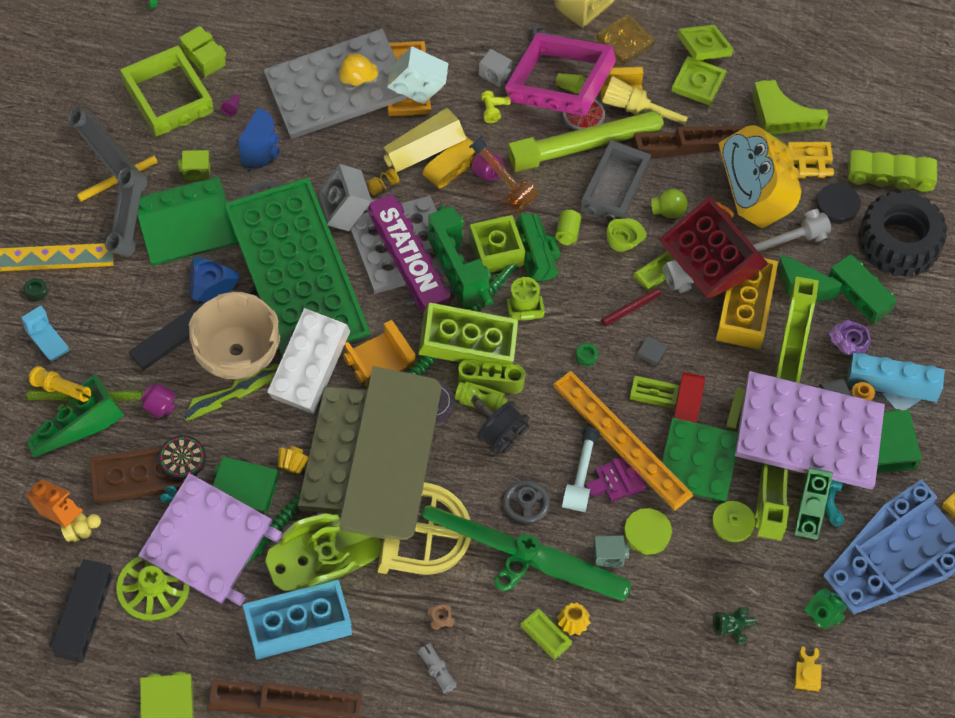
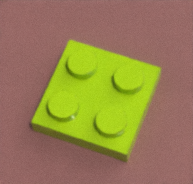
(705, 42)
(699, 80)

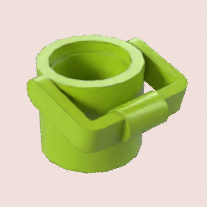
(525, 300)

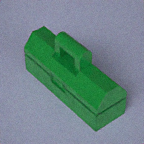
(539, 248)

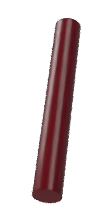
(635, 304)

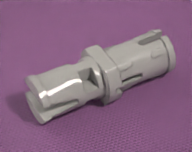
(437, 668)

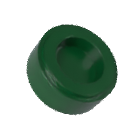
(35, 289)

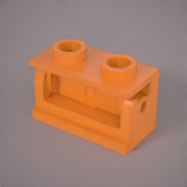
(53, 503)

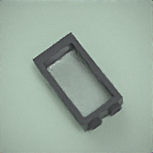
(615, 182)

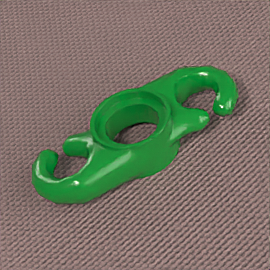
(514, 577)

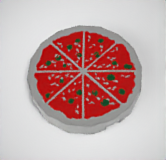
(594, 117)

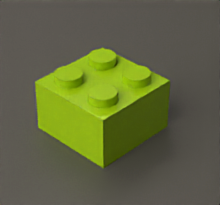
(497, 243)

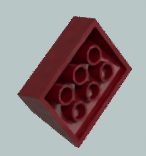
(712, 249)

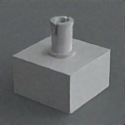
(344, 197)

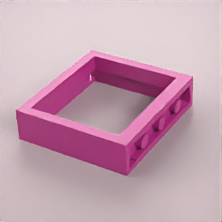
(568, 48)

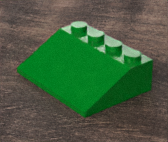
(185, 221)

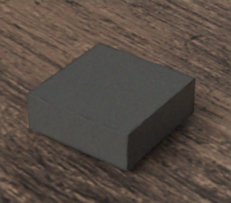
(652, 351)

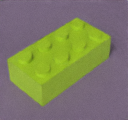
(467, 334)

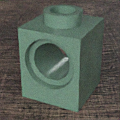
(610, 551)

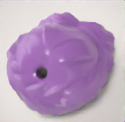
(843, 334)

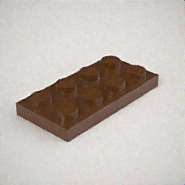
(129, 475)

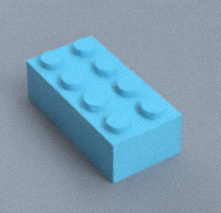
(297, 619)

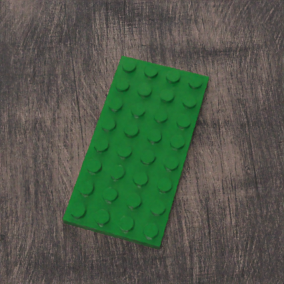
(294, 258)

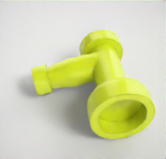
(491, 113)

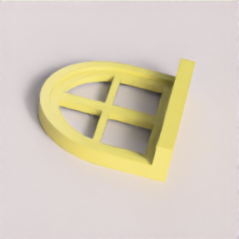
(389, 547)

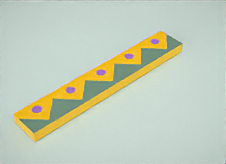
(55, 257)

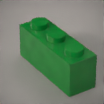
(863, 289)

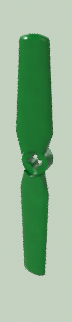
(542, 557)

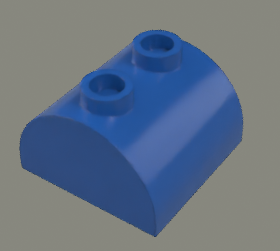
(259, 141)

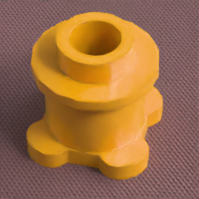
(863, 390)

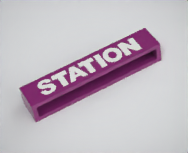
(407, 253)

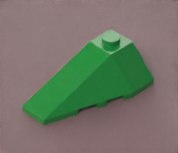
(77, 419)

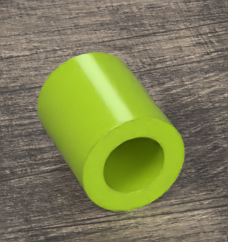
(568, 227)

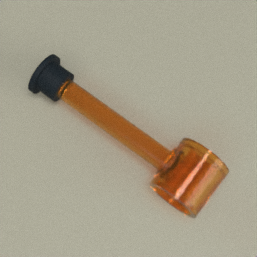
(522, 193)

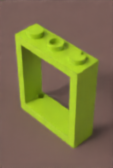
(157, 65)

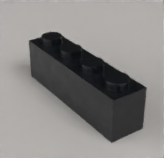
(82, 610)

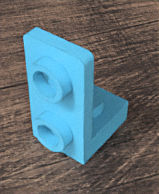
(43, 334)

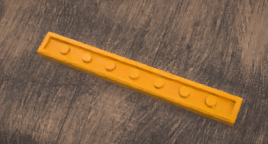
(623, 440)

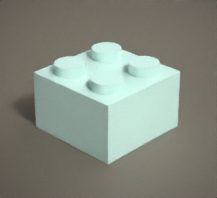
(417, 75)

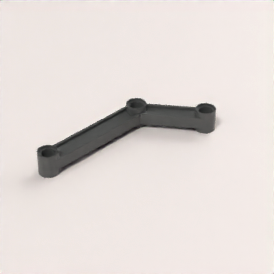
(128, 177)

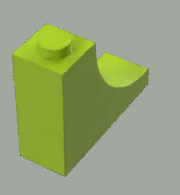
(780, 114)

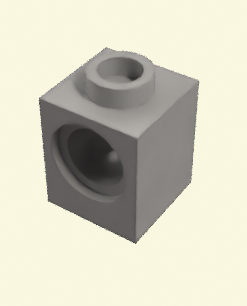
(495, 68)

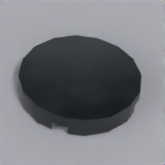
(838, 202)

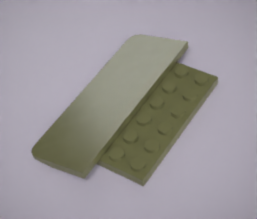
(373, 454)

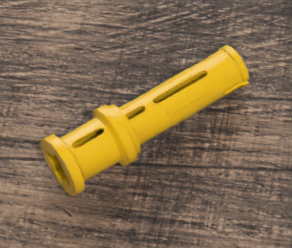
(53, 382)

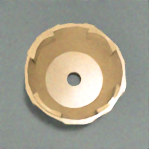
(231, 323)

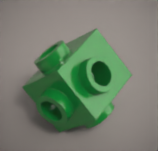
(826, 609)

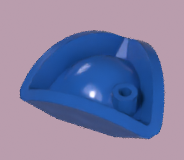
(210, 279)

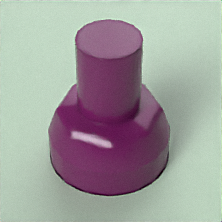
(230, 106)

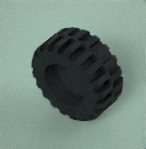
(908, 211)

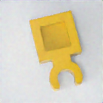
(808, 673)

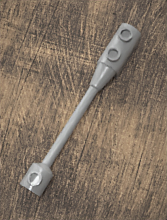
(813, 226)

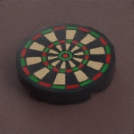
(182, 456)

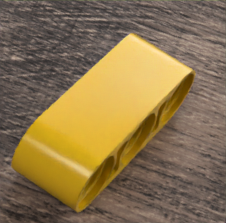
(450, 163)

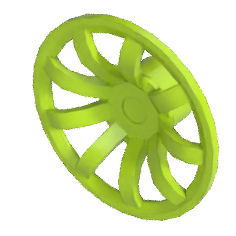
(151, 584)

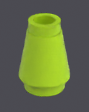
(571, 82)

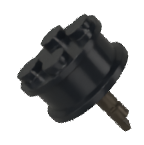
(501, 426)

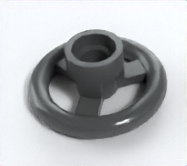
(526, 492)

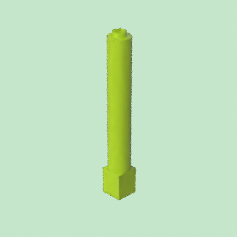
(529, 153)

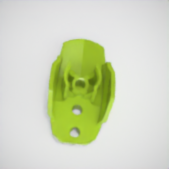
(325, 549)

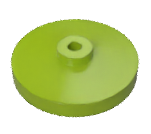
(733, 521)

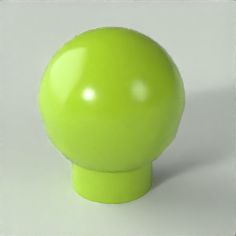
(670, 204)

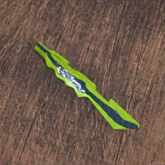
(240, 388)

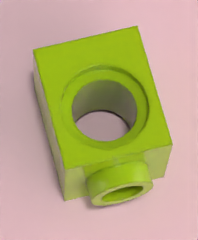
(195, 165)

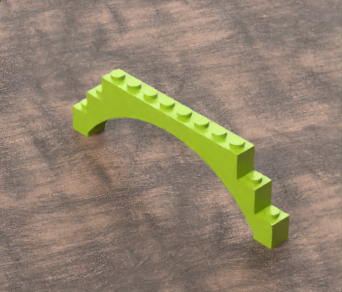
(772, 492)

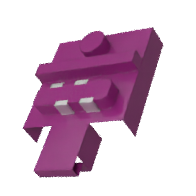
(618, 480)

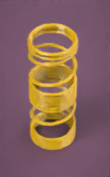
(374, 185)

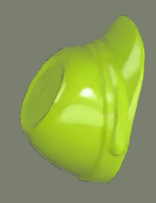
(625, 234)

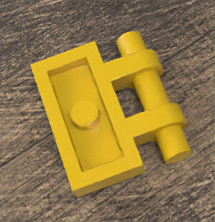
(812, 154)

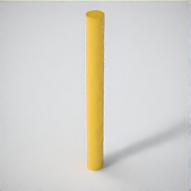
(113, 181)

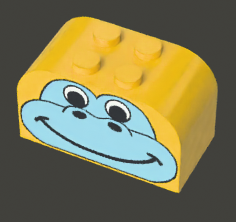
(760, 175)

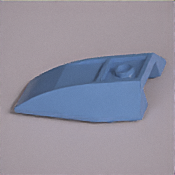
(896, 552)

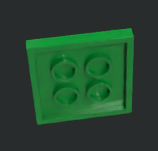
(701, 458)

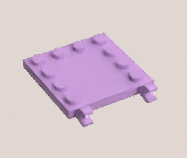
(207, 539)

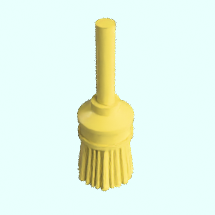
(636, 101)

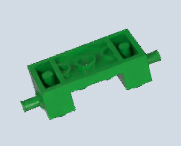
(467, 280)

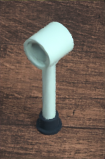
(577, 495)

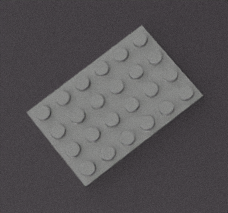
(313, 95)

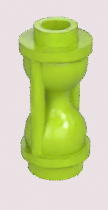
(467, 390)

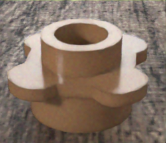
(445, 611)

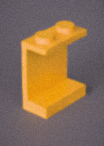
(384, 351)

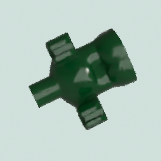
(733, 623)

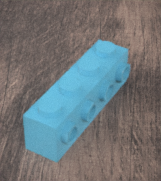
(896, 376)

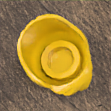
(357, 70)

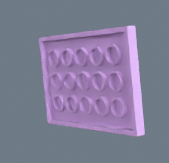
(811, 428)

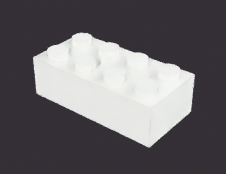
(309, 361)

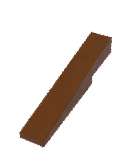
(683, 141)
(282, 700)

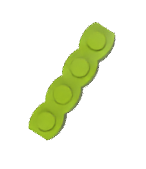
(894, 170)

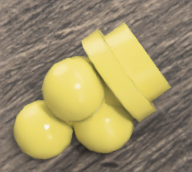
(81, 527)

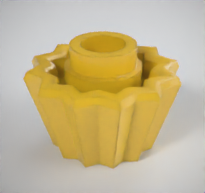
(292, 459)
(573, 619)

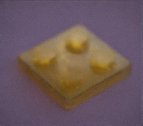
(627, 38)

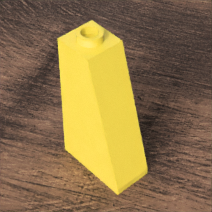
(424, 140)

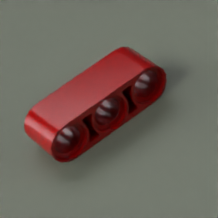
(689, 397)

